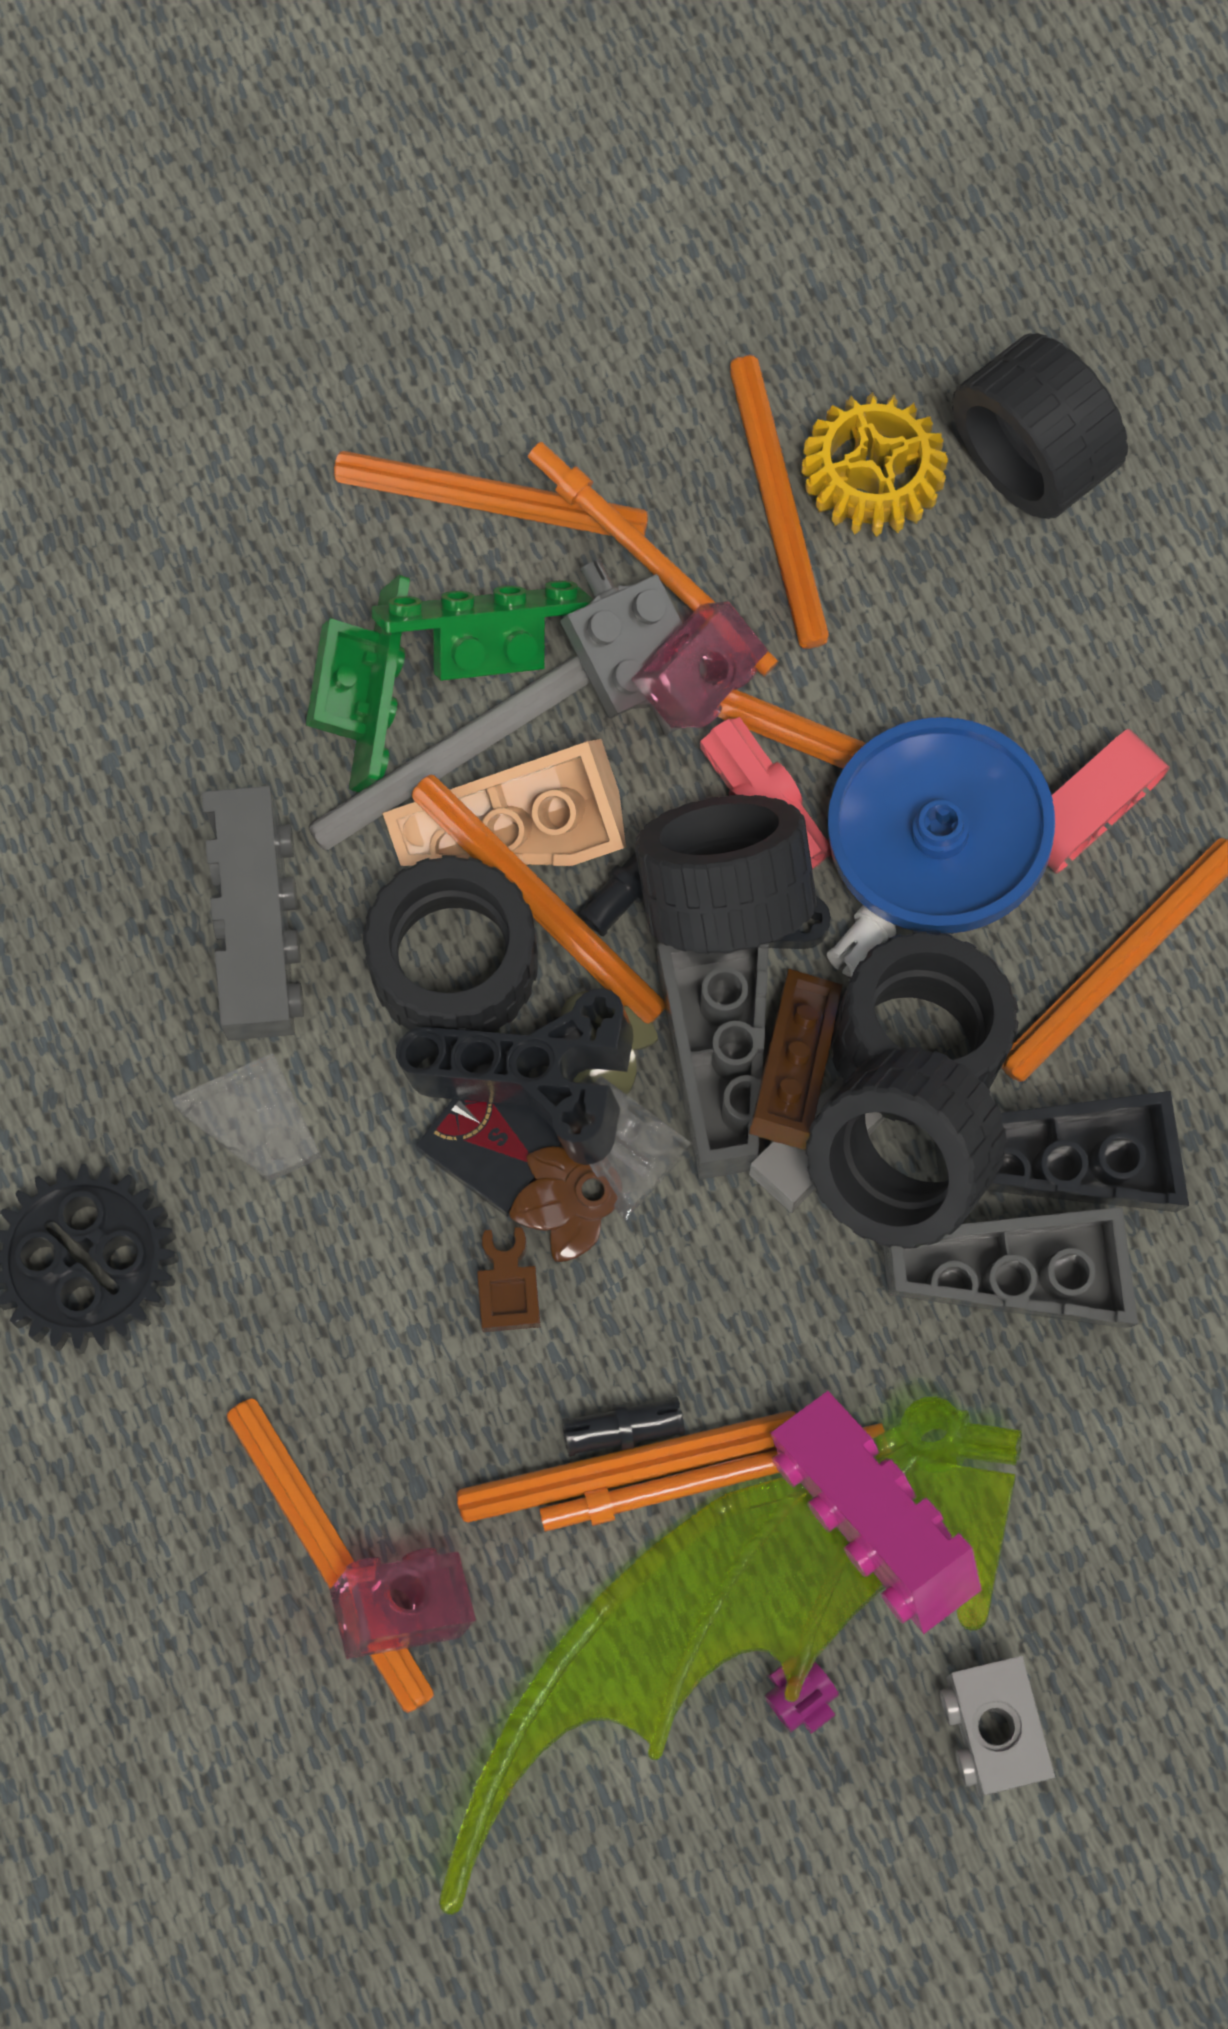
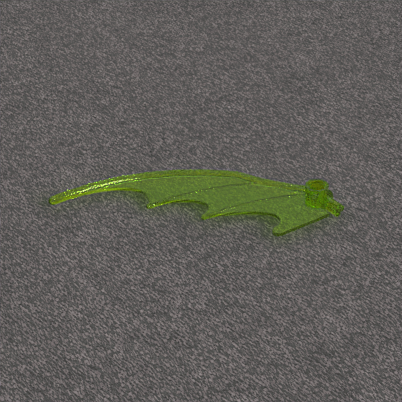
(732, 1583)

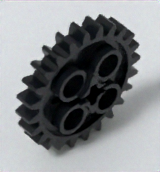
(119, 1223)

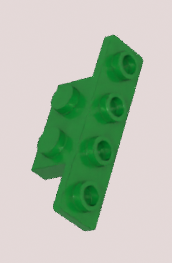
(487, 631)
(356, 688)

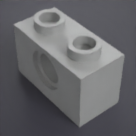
(1004, 1690)

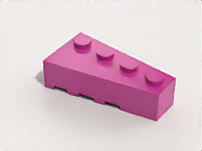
(874, 1509)

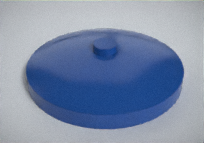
(941, 825)

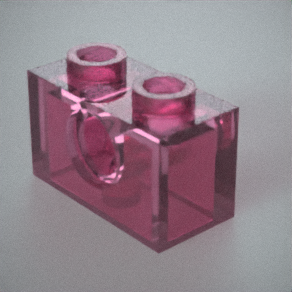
(673, 674)
(375, 1624)

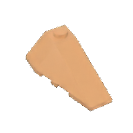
(542, 810)

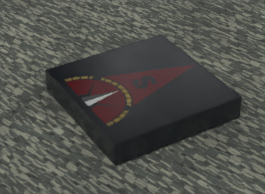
(488, 1146)

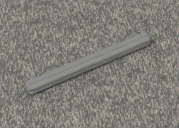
(449, 753)

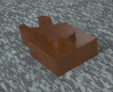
(509, 1291)

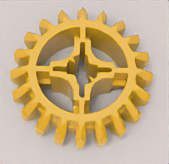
(908, 444)

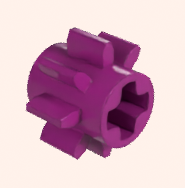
(812, 1704)

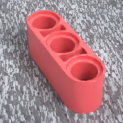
(1102, 794)

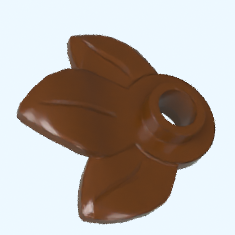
(558, 1203)

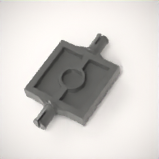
(620, 635)

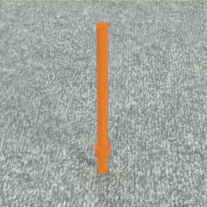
(576, 488)
(601, 1504)

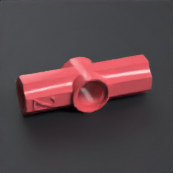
(750, 772)

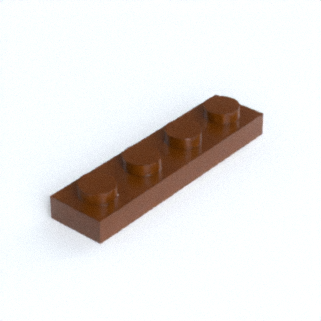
(796, 1059)

